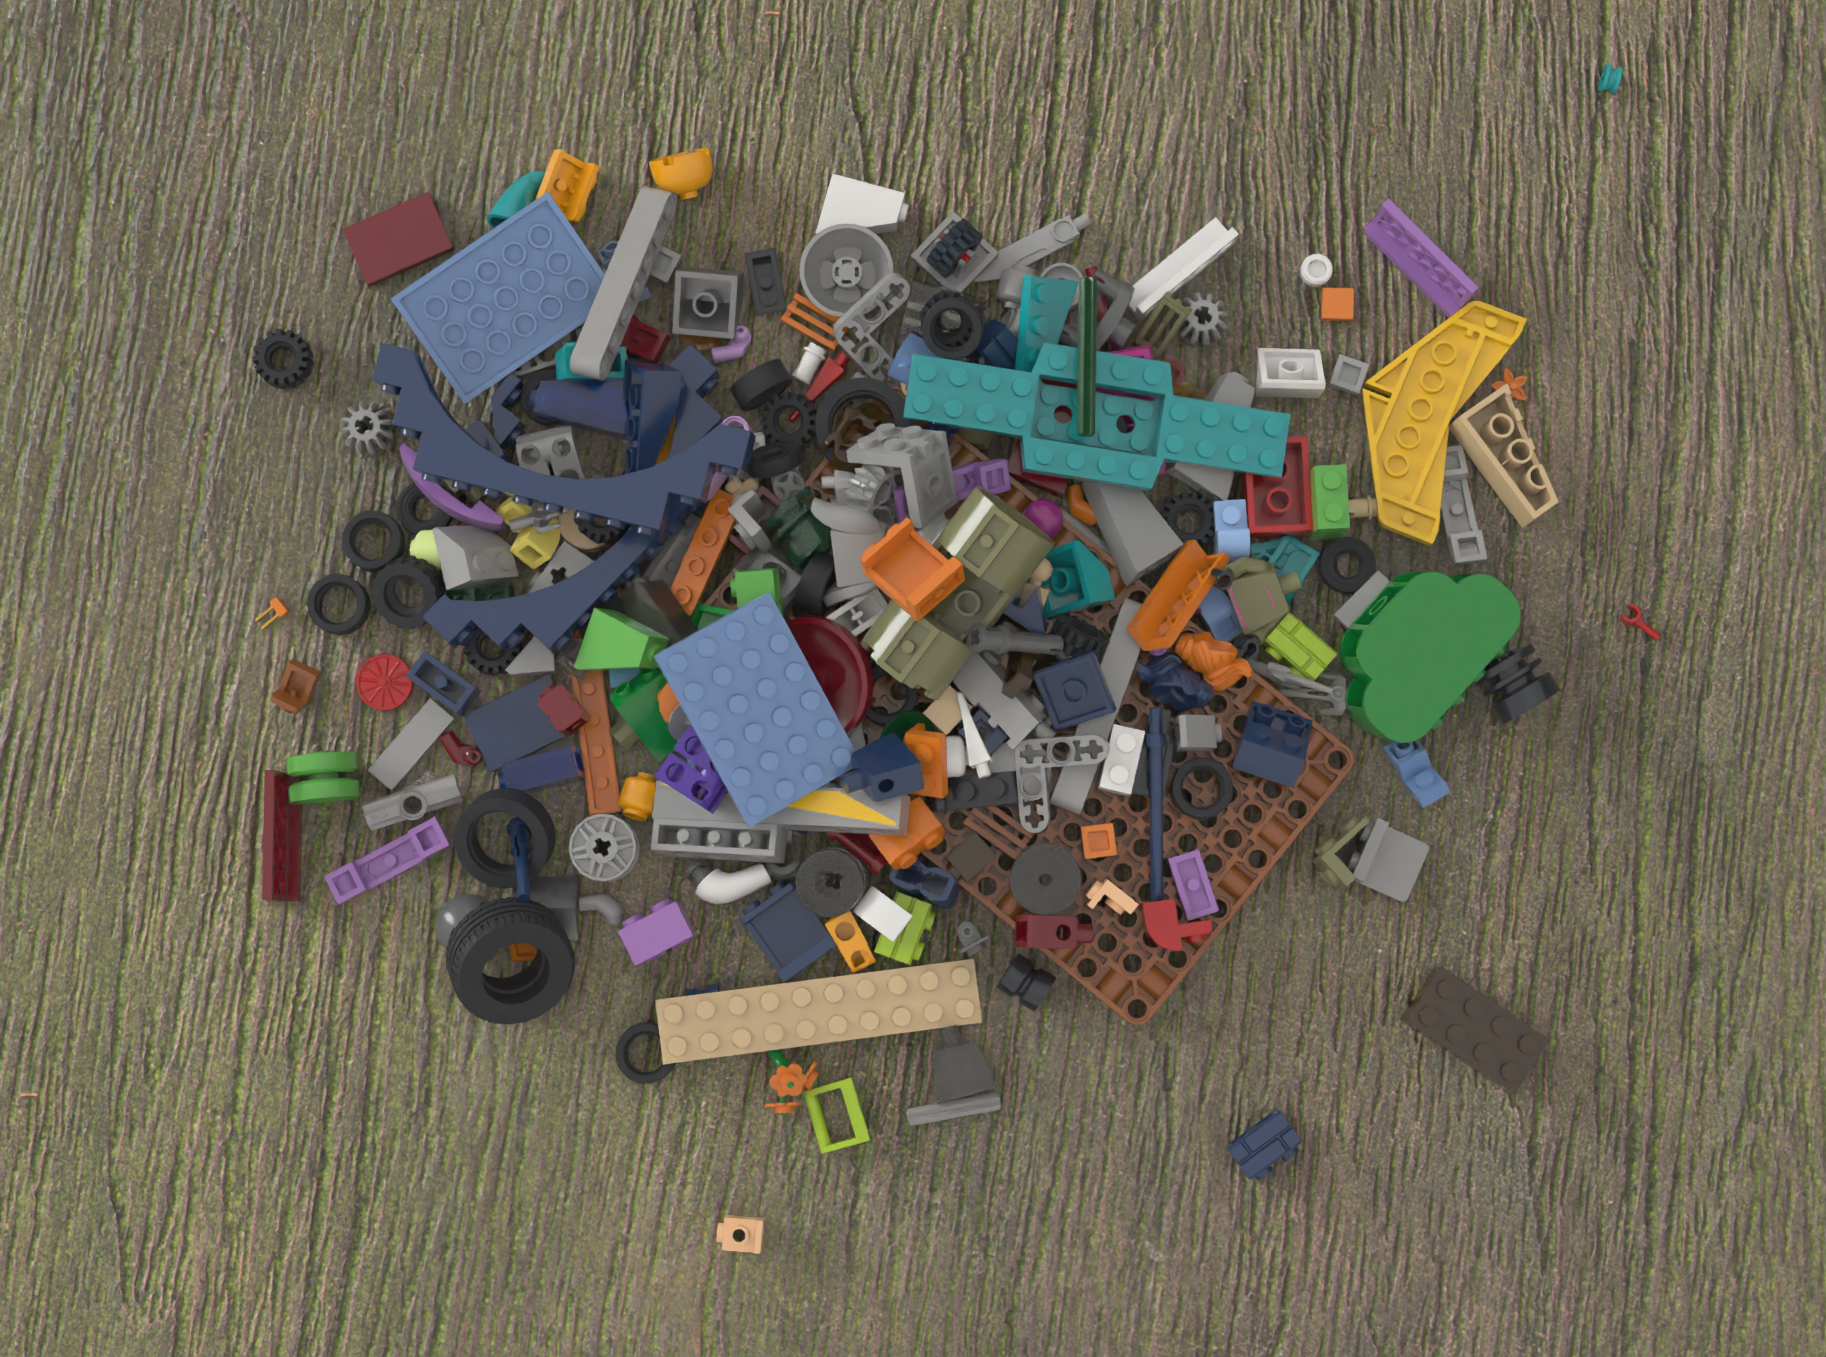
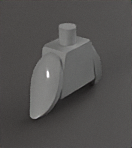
(851, 535)

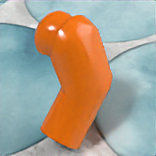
(1078, 507)

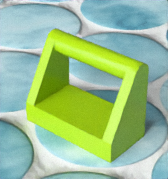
(854, 1110)

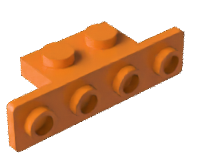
(704, 552)

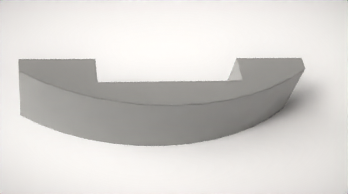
(1457, 511)

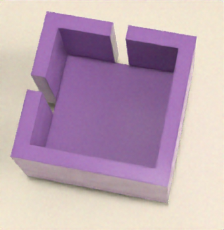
(654, 934)

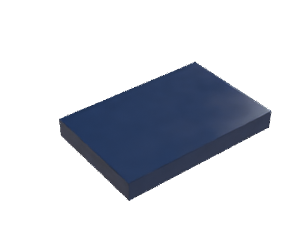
(513, 725)

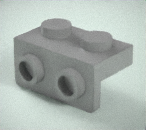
(746, 510)

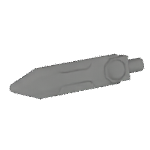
(1036, 246)

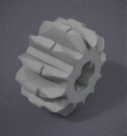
(1212, 314)
(369, 438)

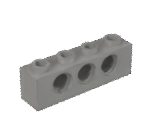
(718, 840)

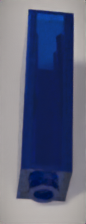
(583, 404)

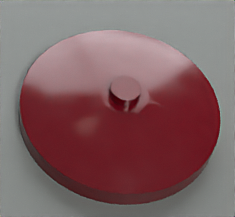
(838, 666)

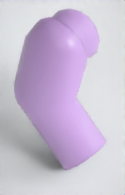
(735, 348)

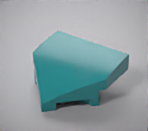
(1288, 556)

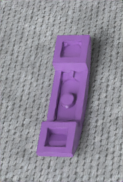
(989, 474)
(479, 516)
(388, 861)

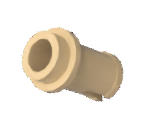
(1363, 508)

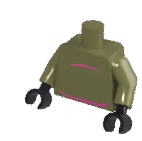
(1256, 597)

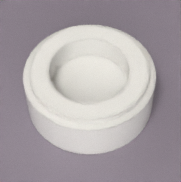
(1316, 270)

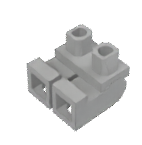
(553, 447)

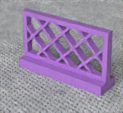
(1420, 259)

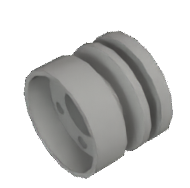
(623, 852)

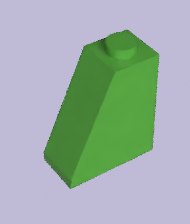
(618, 643)

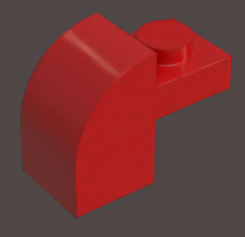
(1163, 928)

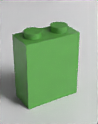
(1329, 502)

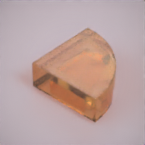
(700, 343)

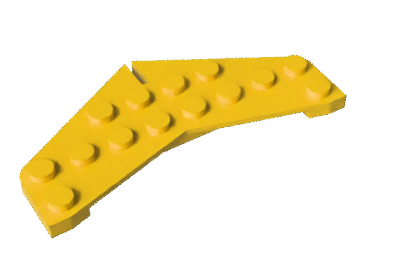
(1426, 392)

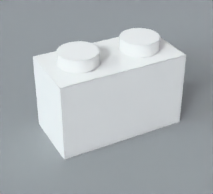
(1122, 761)

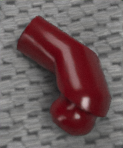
(460, 752)

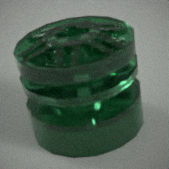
(799, 527)

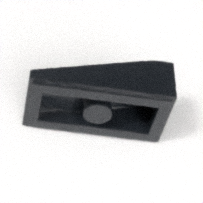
(765, 281)

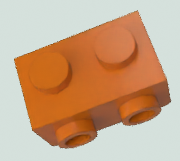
(932, 753)

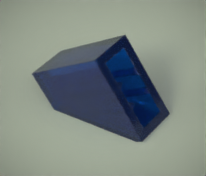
(543, 770)

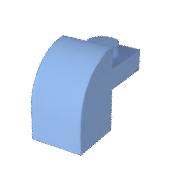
(1231, 529)

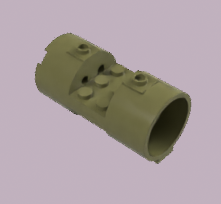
(998, 558)

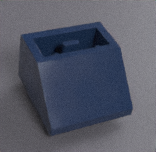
(1273, 744)

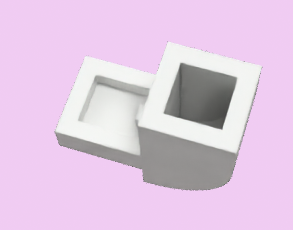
(882, 913)

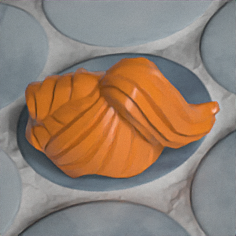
(1213, 659)

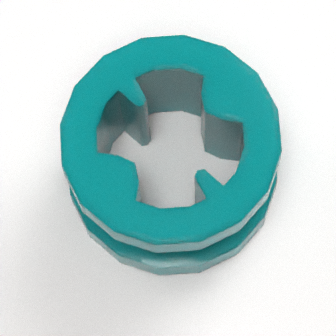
(1610, 79)

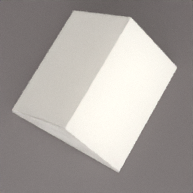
(1289, 373)

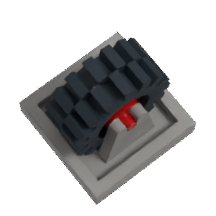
(954, 254)

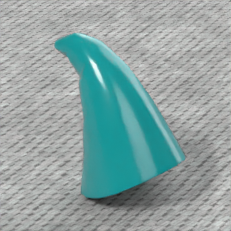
(516, 197)

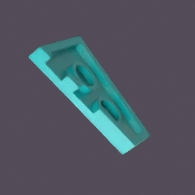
(1042, 316)

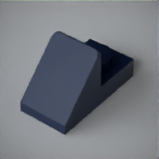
(1031, 615)

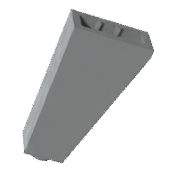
(1207, 481)
(1132, 530)

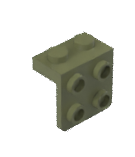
(1331, 868)

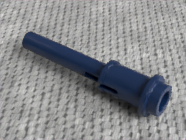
(520, 849)

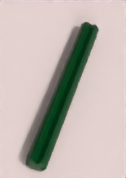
(1086, 357)

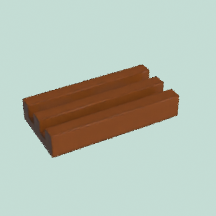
(1020, 843)

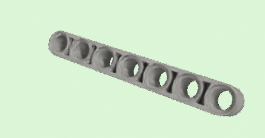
(623, 283)
(1117, 668)

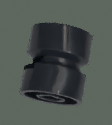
(1026, 982)

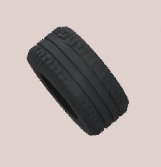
(521, 995)

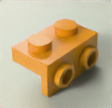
(569, 184)

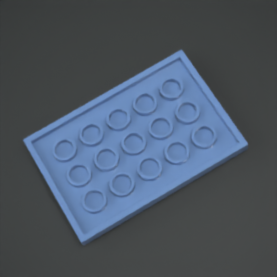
(503, 297)
(757, 709)

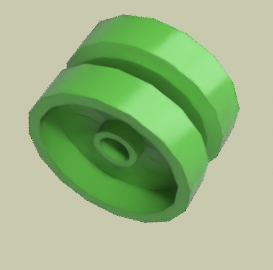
(323, 777)

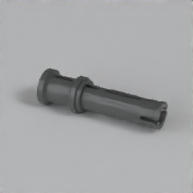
(1003, 640)

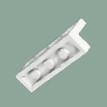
(1181, 267)

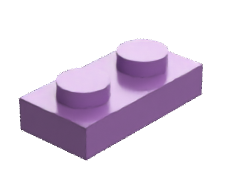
(1193, 885)

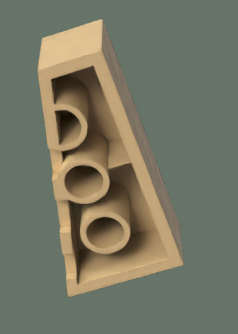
(1505, 455)

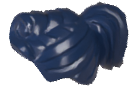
(1174, 683)

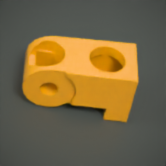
(850, 941)

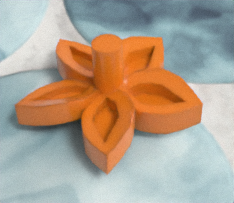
(1513, 383)

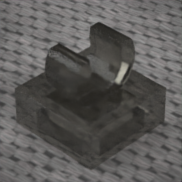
(569, 656)

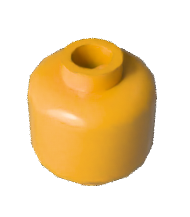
(638, 796)

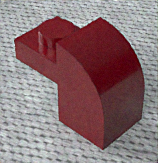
(644, 341)

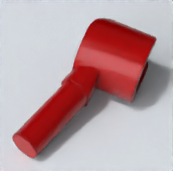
(1639, 622)

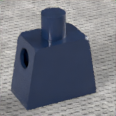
(884, 770)

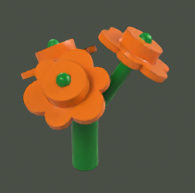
(789, 1080)

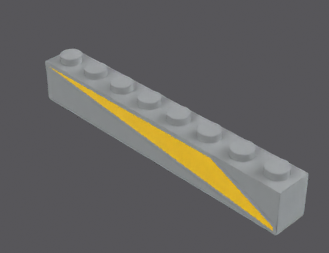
(820, 811)

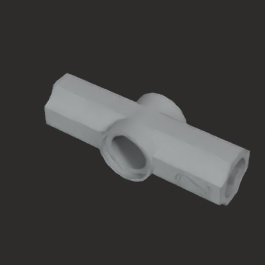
(392, 808)

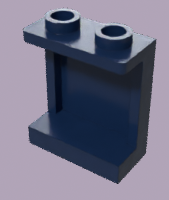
(787, 931)

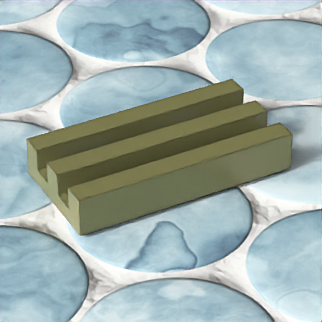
(1175, 306)

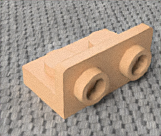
(1116, 898)

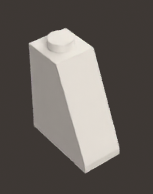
(862, 204)

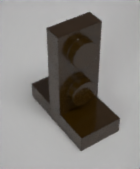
(1020, 664)

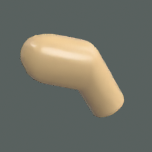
(736, 487)

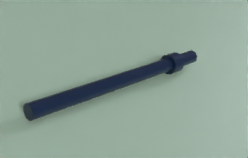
(1156, 741)

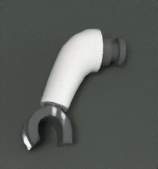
(725, 887)

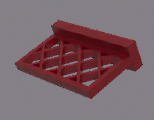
(281, 840)

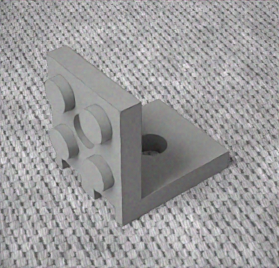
(923, 462)

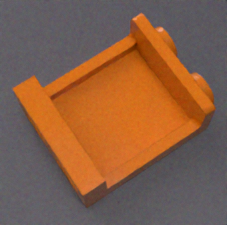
(911, 570)

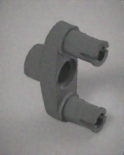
(1114, 325)

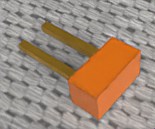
(280, 608)

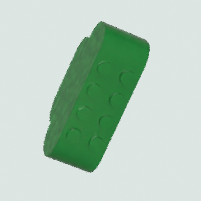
(1422, 649)

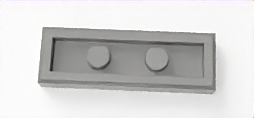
(411, 744)

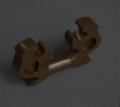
(867, 416)

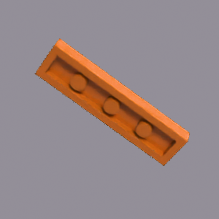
(1175, 597)

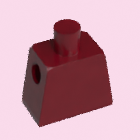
(1040, 932)

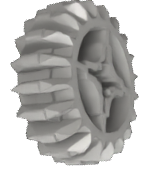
(873, 491)

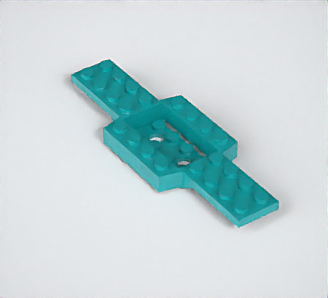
(1163, 431)

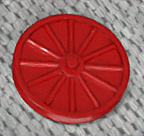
(384, 682)

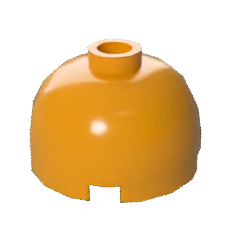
(683, 172)

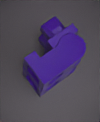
(699, 786)

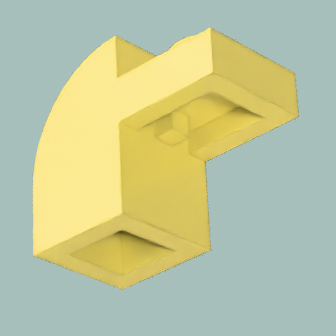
(529, 545)

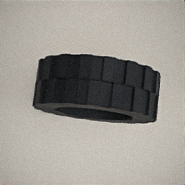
(385, 597)

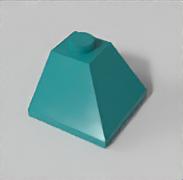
(1076, 580)

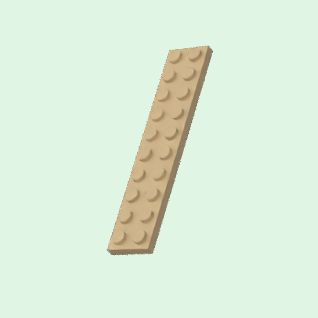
(818, 1011)

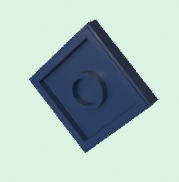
(1074, 690)

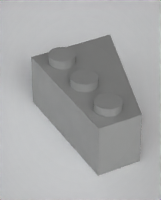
(982, 684)

